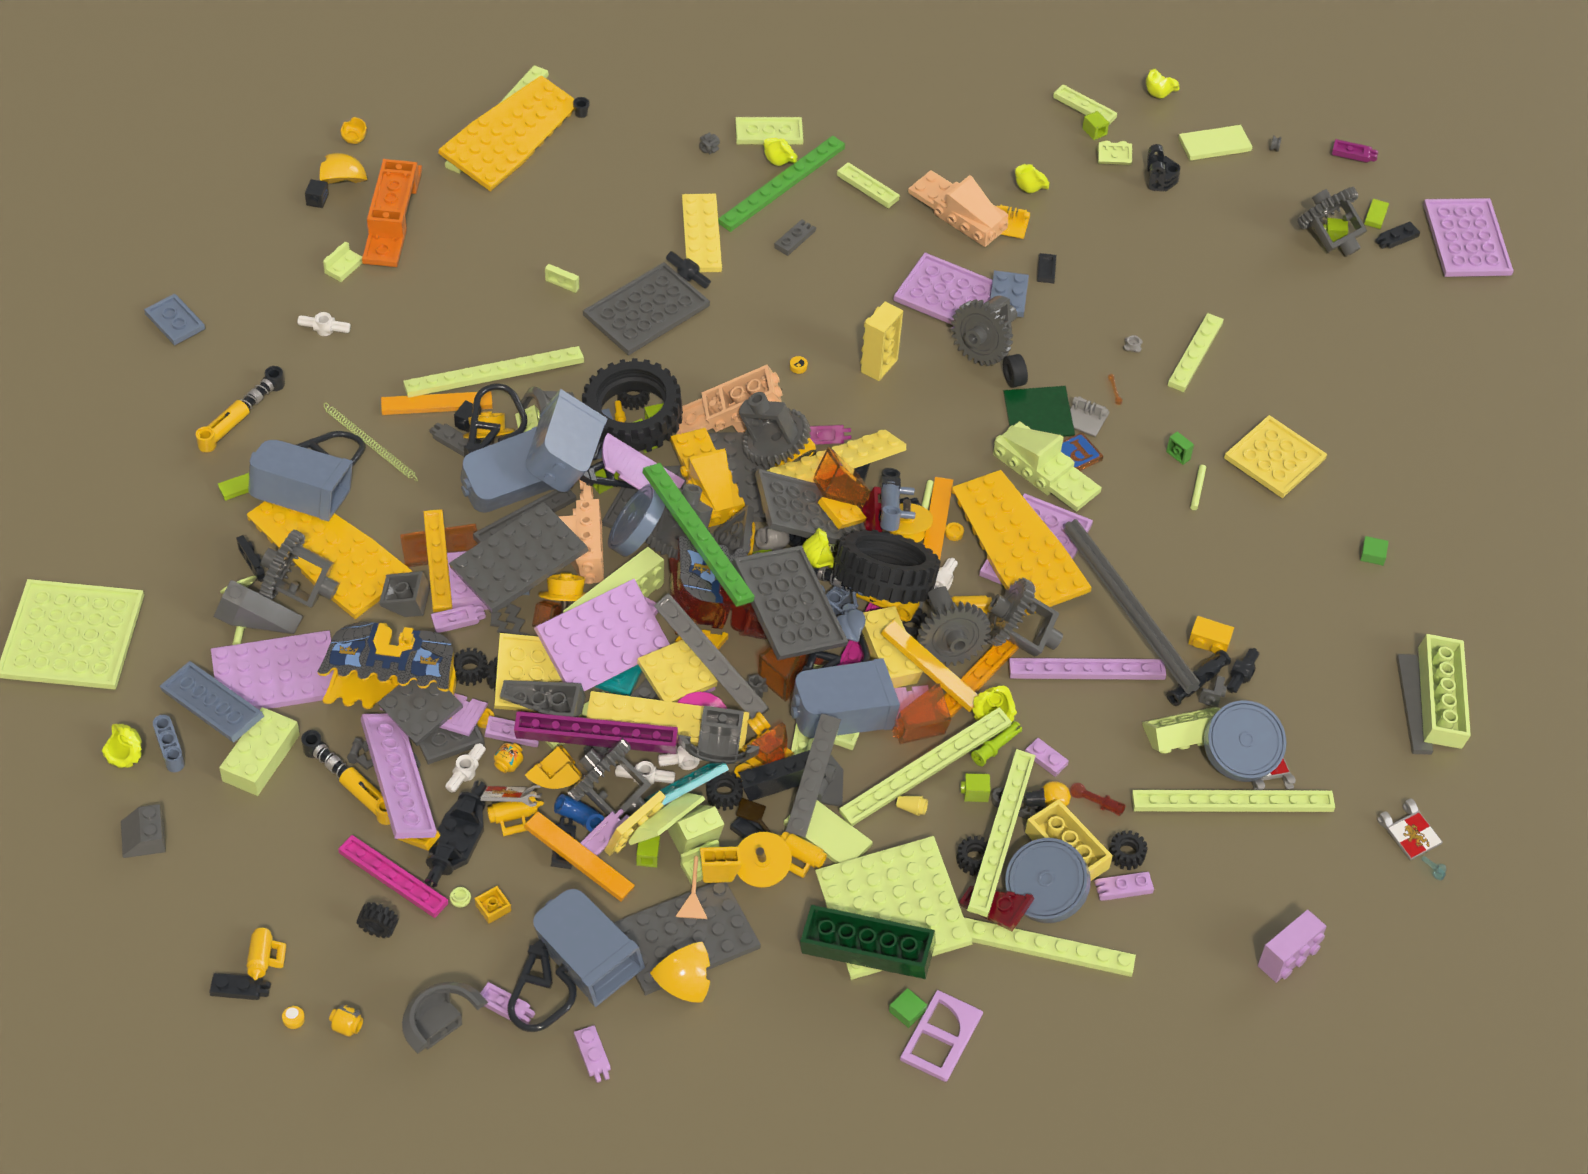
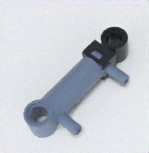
(890, 500)

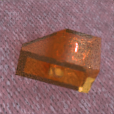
(545, 611)
(772, 745)

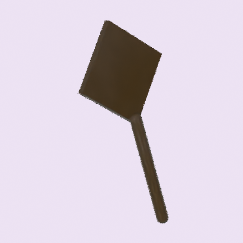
(752, 811)

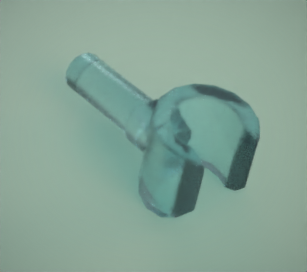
(1439, 870)

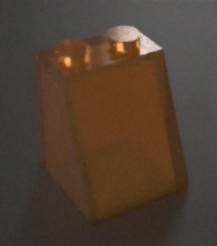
(840, 481)
(781, 673)
(923, 718)

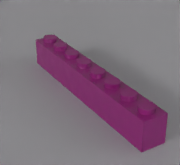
(595, 732)

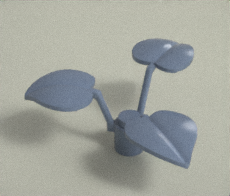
(852, 619)

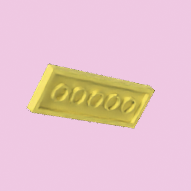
(702, 231)

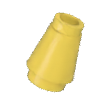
(913, 804)

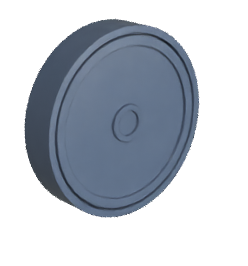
(636, 521)
(1245, 741)
(1053, 875)

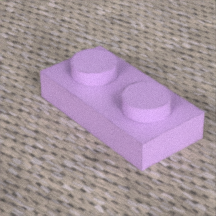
(1047, 757)

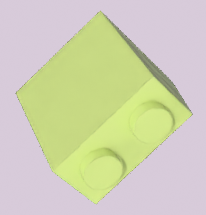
(696, 828)

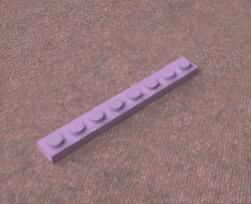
(1086, 668)

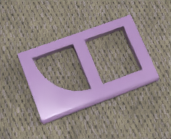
(967, 1018)

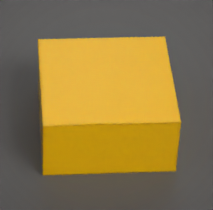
(492, 904)

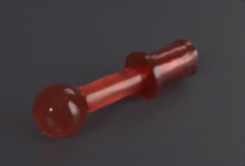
(1078, 791)

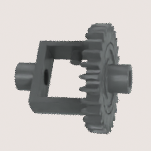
(1328, 204)
(984, 329)
(776, 433)
(667, 531)
(279, 563)
(1008, 611)
(953, 630)
(596, 766)

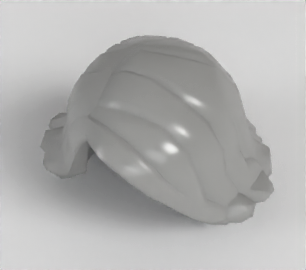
(771, 539)

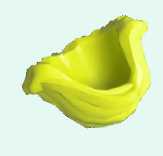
(1159, 85)
(779, 151)
(1030, 179)
(818, 550)
(993, 699)
(123, 746)

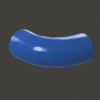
(578, 812)

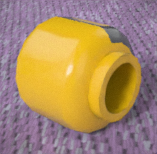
(346, 1020)

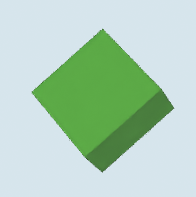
(1180, 448)
(1374, 550)
(908, 1008)

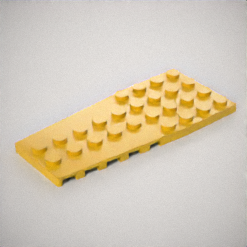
(508, 133)
(1019, 540)
(357, 558)

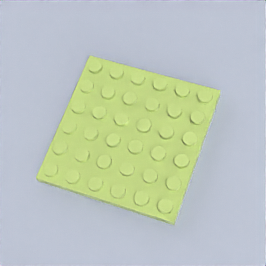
(71, 634)
(898, 886)

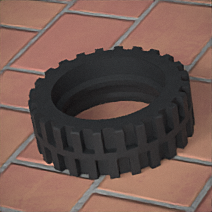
(637, 376)
(886, 566)

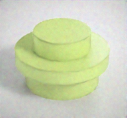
(460, 897)

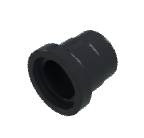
(581, 106)
(1036, 798)

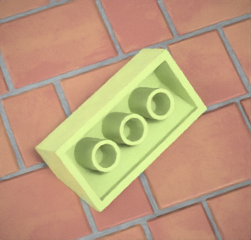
(1178, 730)

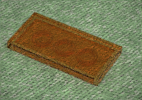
(457, 540)

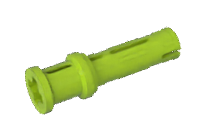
(991, 748)

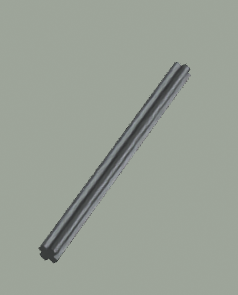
(1132, 606)

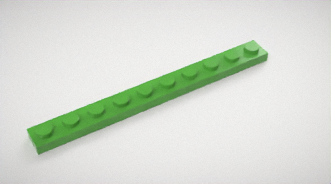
(781, 183)
(698, 534)

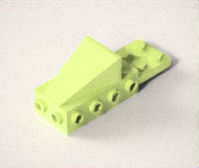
(1040, 461)

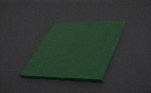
(1040, 409)

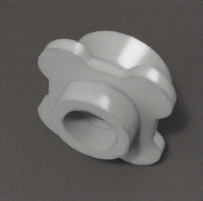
(1133, 343)

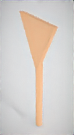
(692, 906)

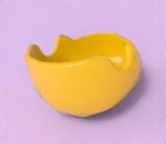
(354, 131)
(1054, 791)

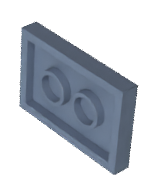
(1011, 286)
(174, 319)

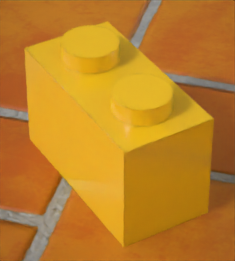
(1210, 635)

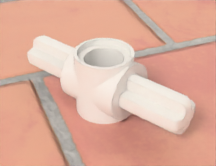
(324, 324)
(945, 574)
(682, 758)
(648, 768)
(464, 774)

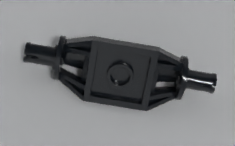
(458, 835)

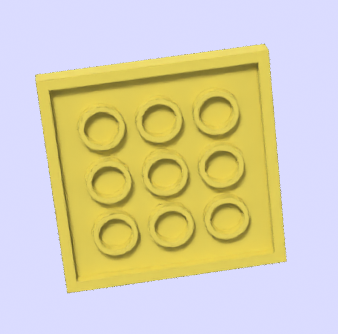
(1275, 456)
(521, 660)

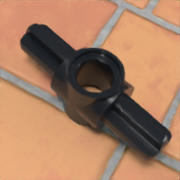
(688, 269)
(1243, 670)

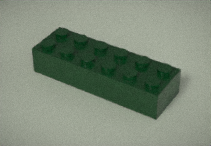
(868, 941)

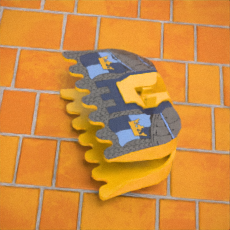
(371, 668)

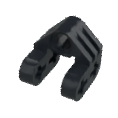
(1161, 169)

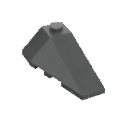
(252, 610)
(545, 697)

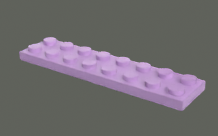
(398, 778)

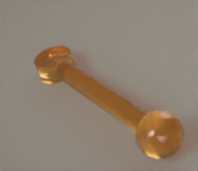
(1118, 400)

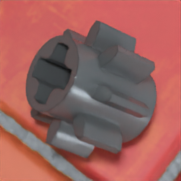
(709, 143)
(758, 684)

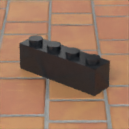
(774, 776)

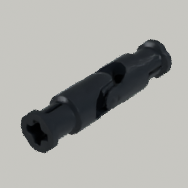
(1204, 673)

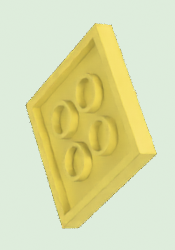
(676, 672)
(627, 828)

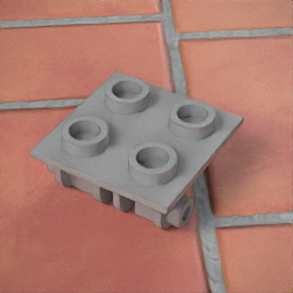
(1088, 417)

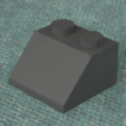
(405, 593)
(143, 832)

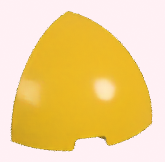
(340, 168)
(555, 770)
(684, 973)

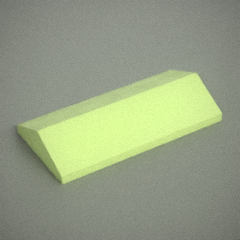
(666, 817)

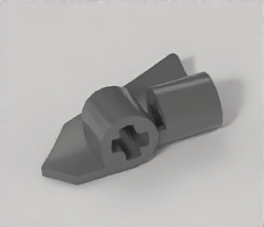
(832, 785)

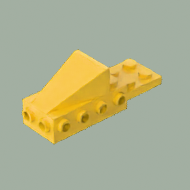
(709, 470)

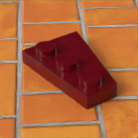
(871, 510)
(1005, 908)

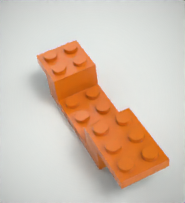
(388, 211)

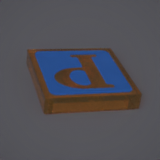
(1081, 451)

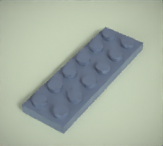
(211, 701)

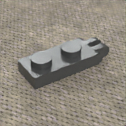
(449, 437)

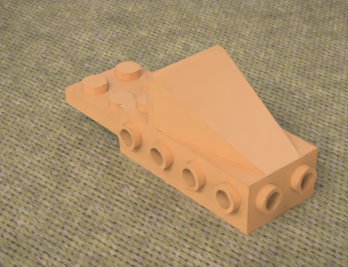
(961, 206)
(721, 404)
(588, 527)

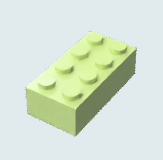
(259, 752)

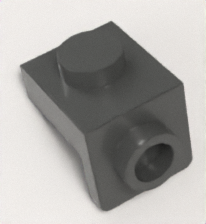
(1212, 697)

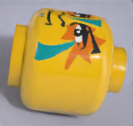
(508, 757)

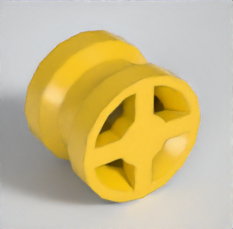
(758, 723)

